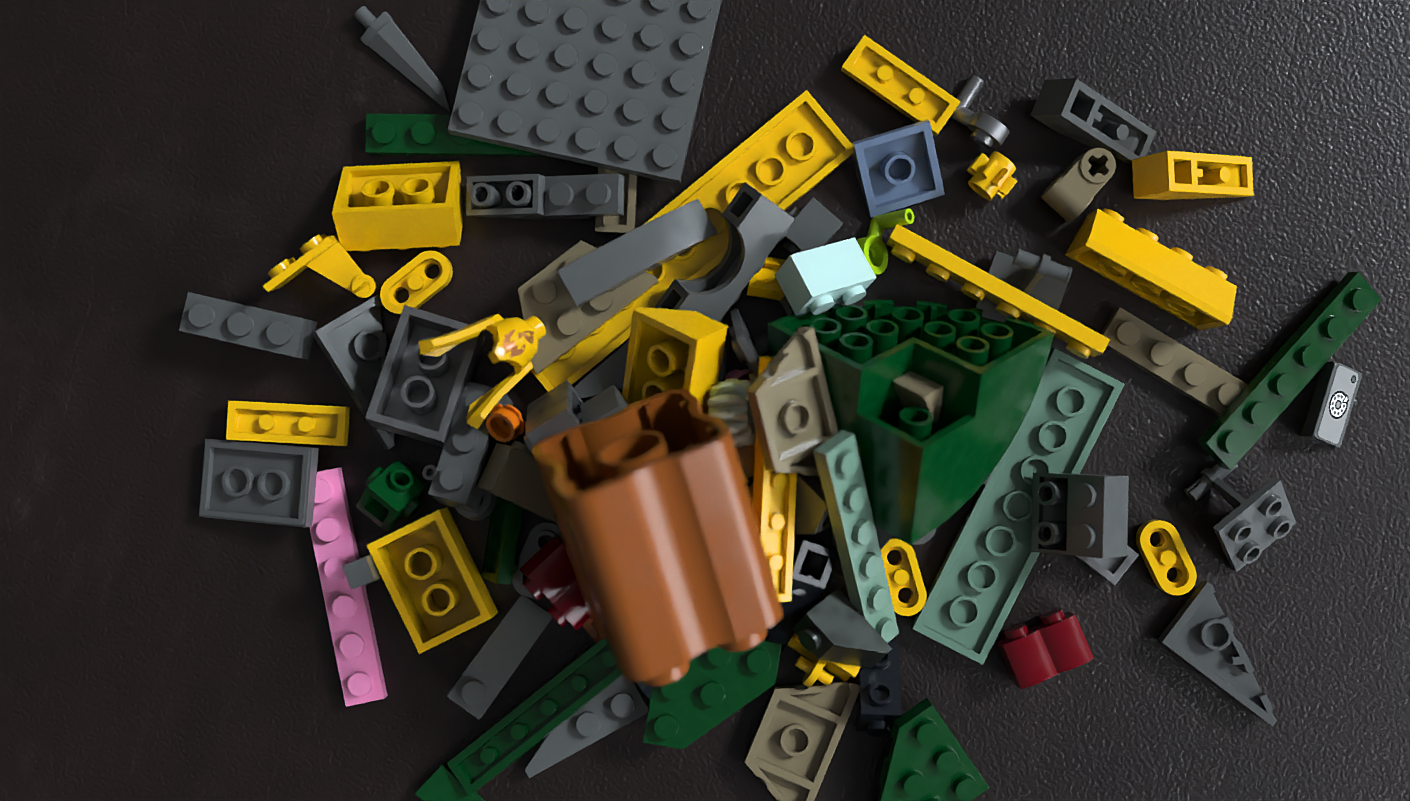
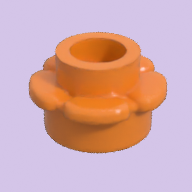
(505, 423)

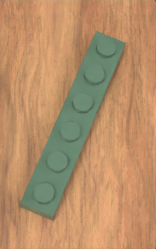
(855, 532)

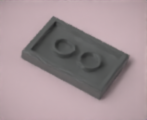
(258, 482)

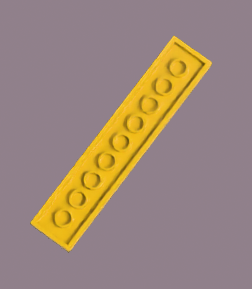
(778, 161)

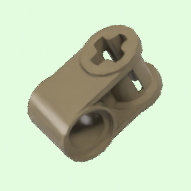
(1075, 187)

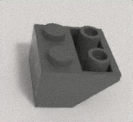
(1080, 514)

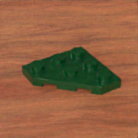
(709, 693)
(927, 761)

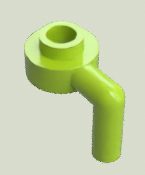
(873, 246)

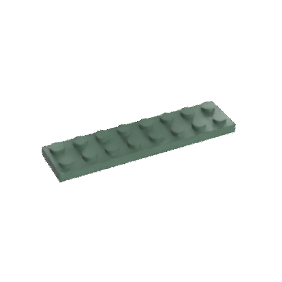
(994, 542)

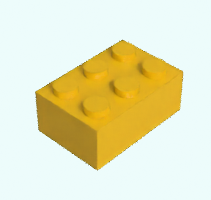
(432, 579)

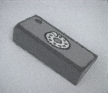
(1331, 404)

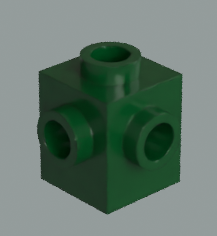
(391, 495)

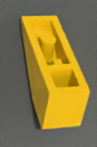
(1191, 176)

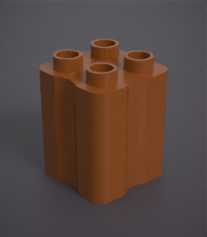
(660, 534)

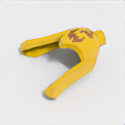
(514, 343)

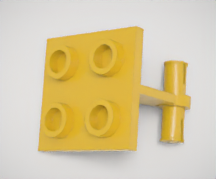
(328, 259)

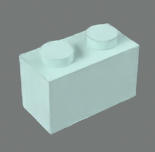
(825, 277)

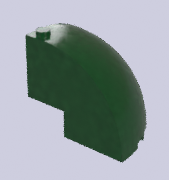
(911, 466)

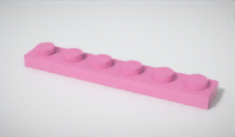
(346, 608)

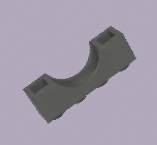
(754, 230)

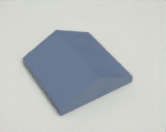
(898, 168)

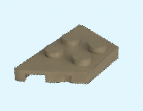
(565, 322)
(793, 406)
(800, 737)

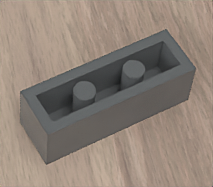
(361, 572)

